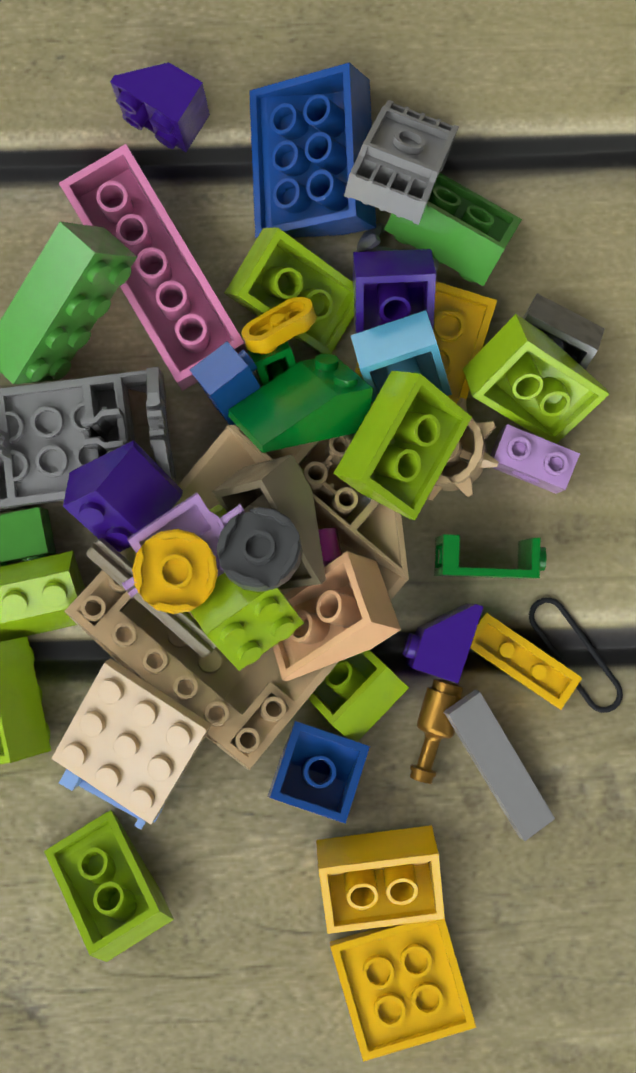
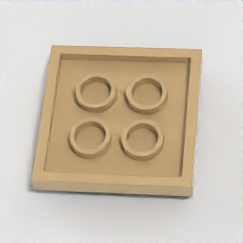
(130, 741)

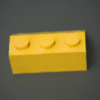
(380, 879)

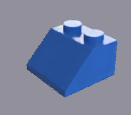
(319, 772)

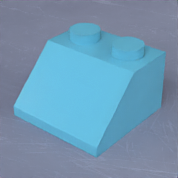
(403, 347)

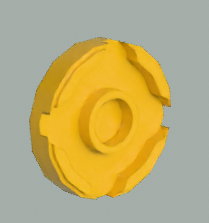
(175, 571)

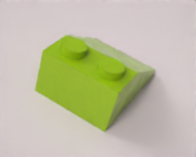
(285, 269)
(533, 381)
(107, 887)

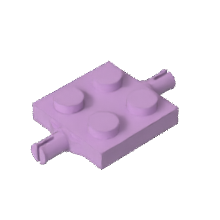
(189, 516)

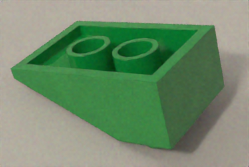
(304, 405)

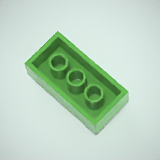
(61, 302)

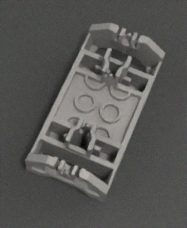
(68, 424)

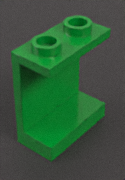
(530, 560)

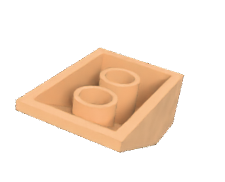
(339, 617)

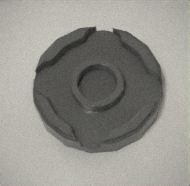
(259, 549)

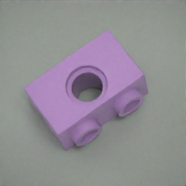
(534, 459)

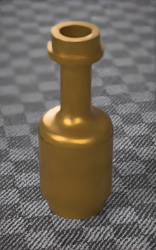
(434, 725)

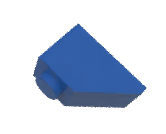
(226, 378)

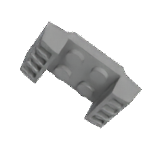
(400, 161)

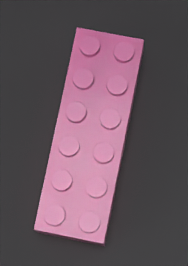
(165, 278)

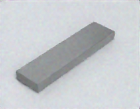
(499, 765)

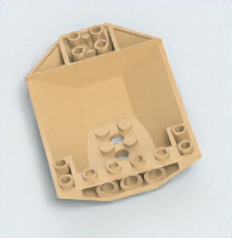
(253, 703)

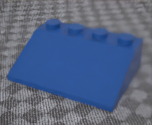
(304, 150)

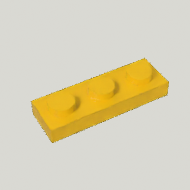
(524, 661)

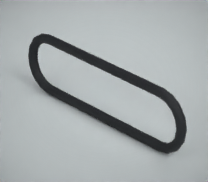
(586, 642)

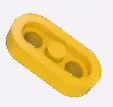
(279, 325)

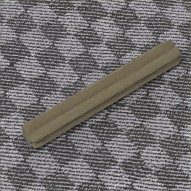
(121, 570)

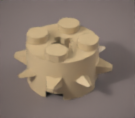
(467, 459)

